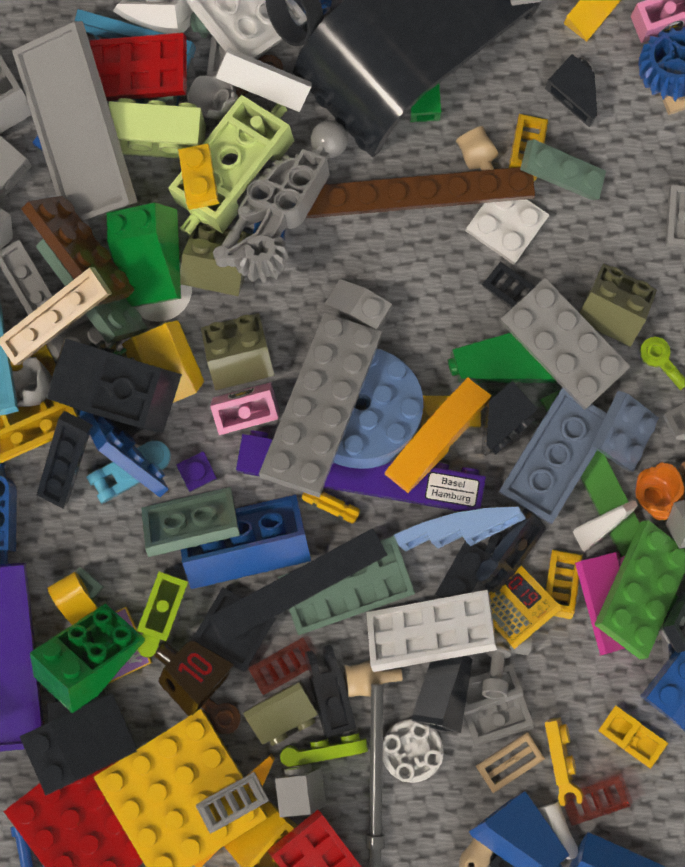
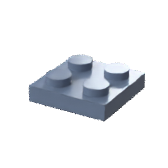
(625, 431)

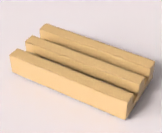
(502, 752)

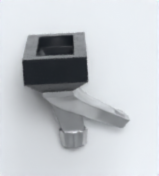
(673, 628)

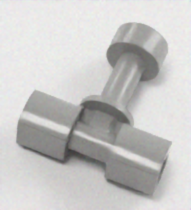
(494, 686)

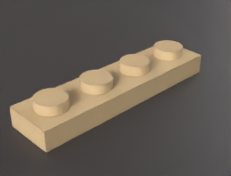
(54, 316)

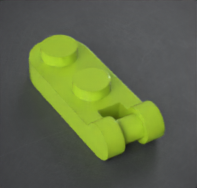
(322, 750)

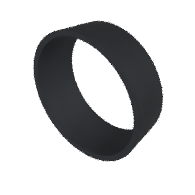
(285, 25)

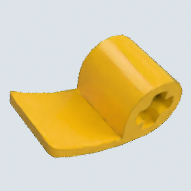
(72, 598)

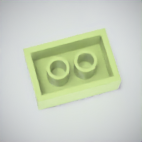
(157, 127)

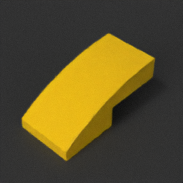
(633, 737)

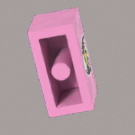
(655, 16)
(245, 408)

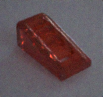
(259, 677)
(623, 792)

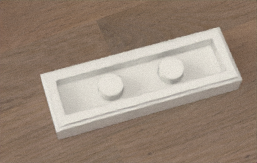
(263, 80)

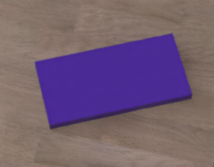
(19, 688)

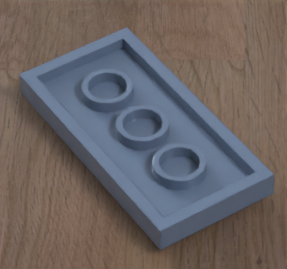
(554, 457)

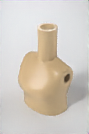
(477, 149)
(361, 676)
(475, 855)

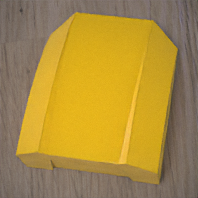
(168, 349)

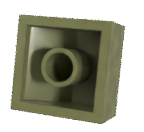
(281, 713)

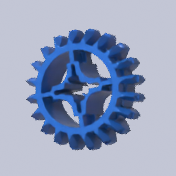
(669, 74)

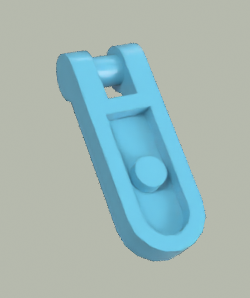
(153, 451)

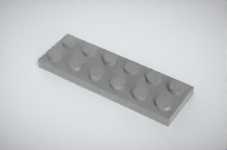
(320, 405)

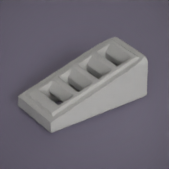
(207, 816)

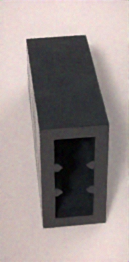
(444, 694)

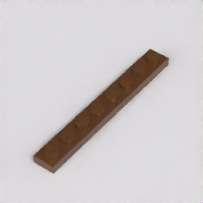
(423, 192)

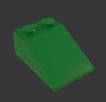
(147, 251)

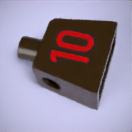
(191, 674)

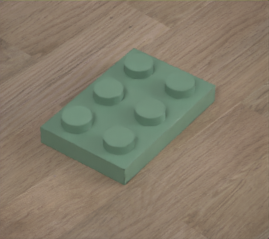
(189, 521)

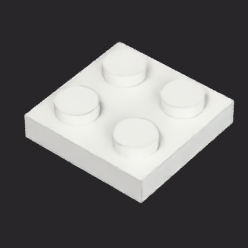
(507, 226)

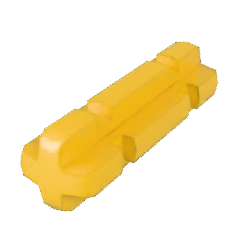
(333, 506)

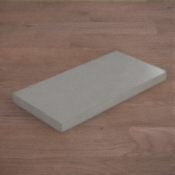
(74, 121)

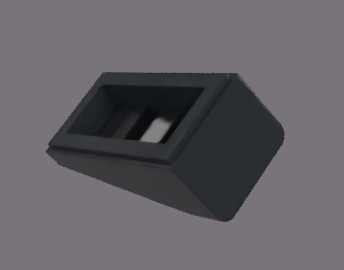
(496, 275)

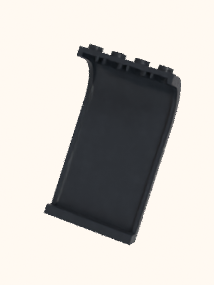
(384, 55)

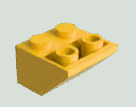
(252, 846)

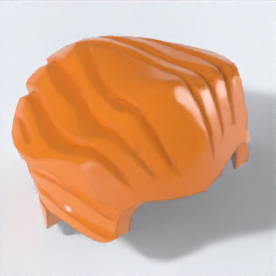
(659, 489)

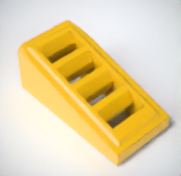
(531, 122)
(569, 558)

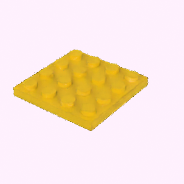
(159, 791)

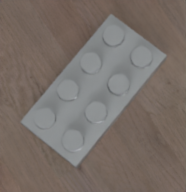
(564, 343)

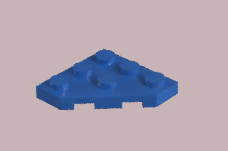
(120, 449)

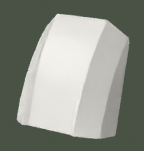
(157, 15)

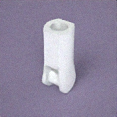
(556, 820)

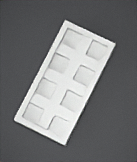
(430, 631)

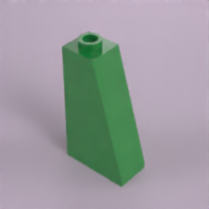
(497, 361)

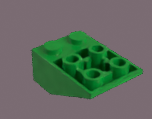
(85, 657)

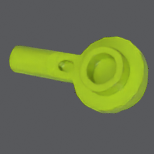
(656, 353)

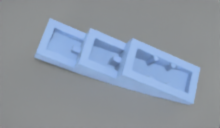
(471, 525)

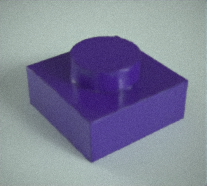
(196, 472)

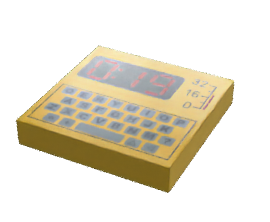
(521, 607)

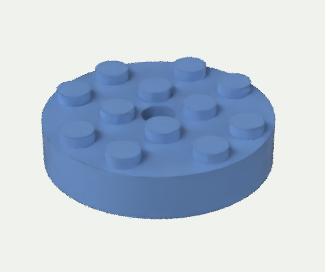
(391, 419)

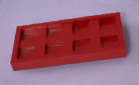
(142, 66)
(312, 845)

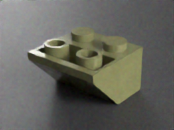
(199, 265)
(617, 304)
(237, 351)

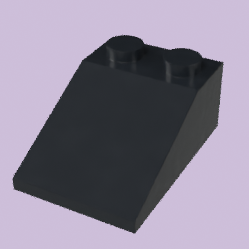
(79, 744)

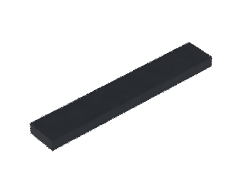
(297, 586)

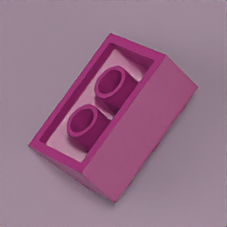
(596, 580)

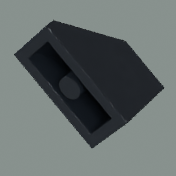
(575, 88)

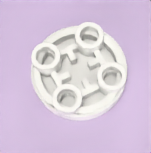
(412, 751)

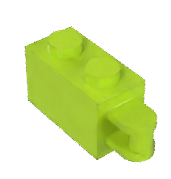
(160, 612)

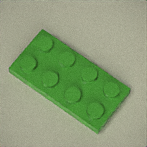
(642, 590)

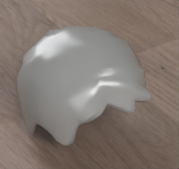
(212, 96)
(31, 383)

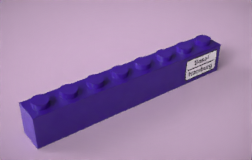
(438, 489)

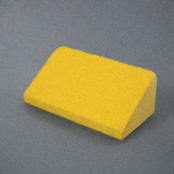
(588, 16)

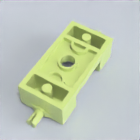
(252, 136)

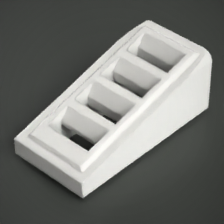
(596, 529)

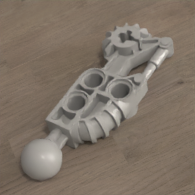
(279, 189)

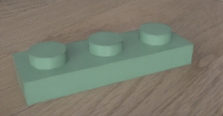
(563, 170)

